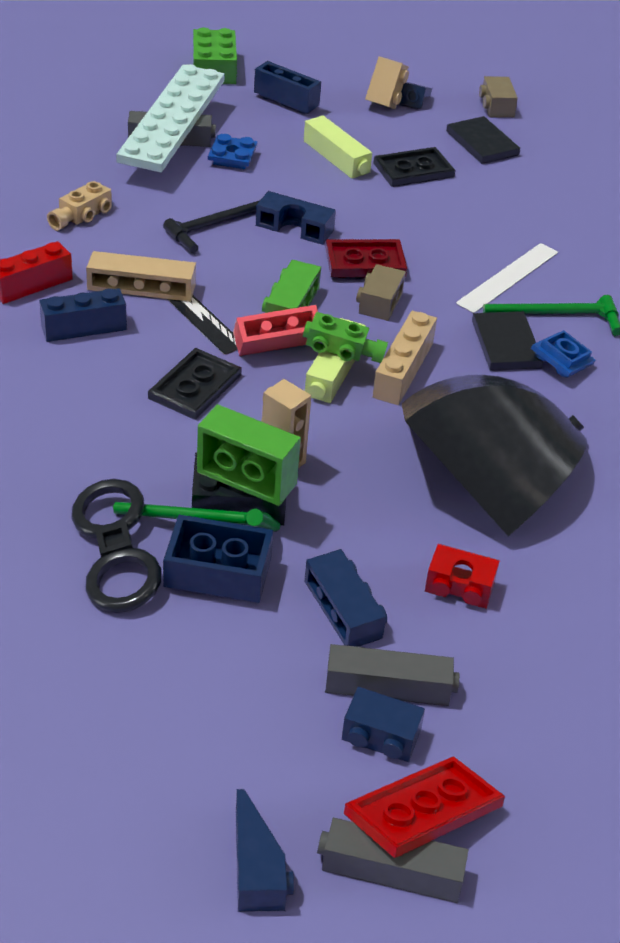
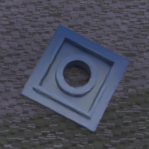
(232, 151)
(564, 353)

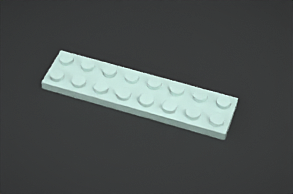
(170, 118)

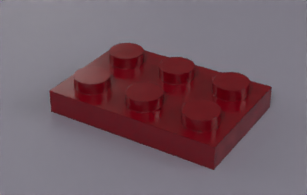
(360, 256)

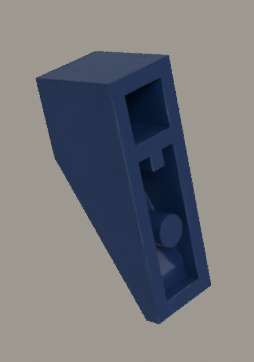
(260, 862)

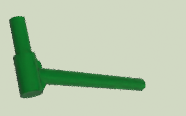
(604, 306)
(254, 517)

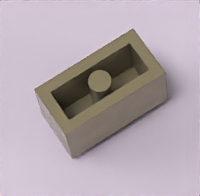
(498, 96)
(381, 292)

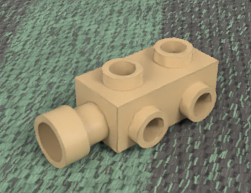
(81, 205)

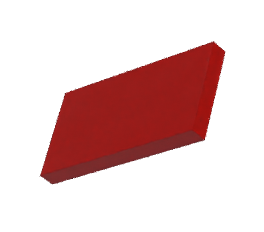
(423, 806)

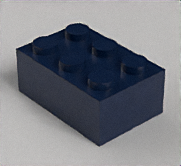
(218, 558)

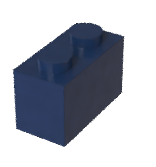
(383, 724)

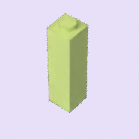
(337, 146)
(327, 375)

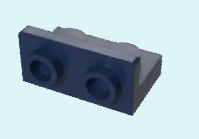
(414, 95)

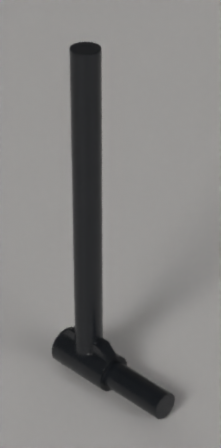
(179, 230)

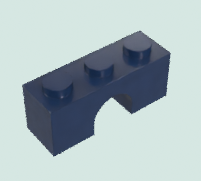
(281, 210)

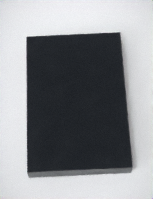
(483, 139)
(413, 166)
(506, 340)
(194, 383)

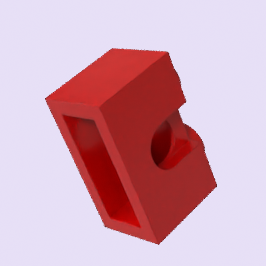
(472, 586)

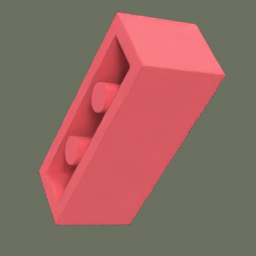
(272, 330)

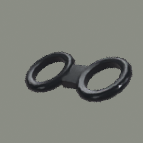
(116, 546)

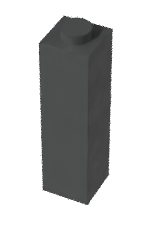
(198, 136)
(392, 673)
(428, 870)

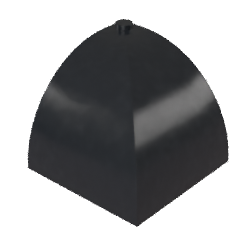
(498, 442)

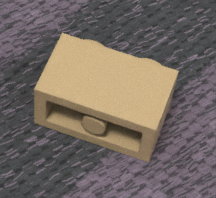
(387, 82)

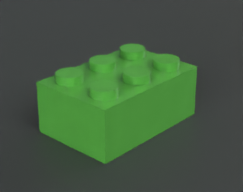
(216, 51)
(248, 454)

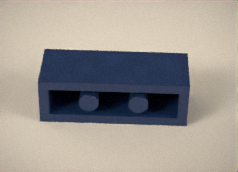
(287, 87)
(83, 314)
(345, 598)

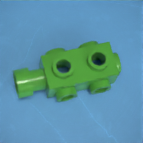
(342, 335)

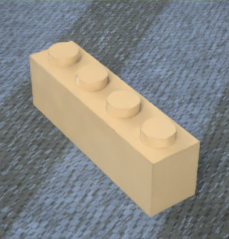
(141, 275)
(404, 357)

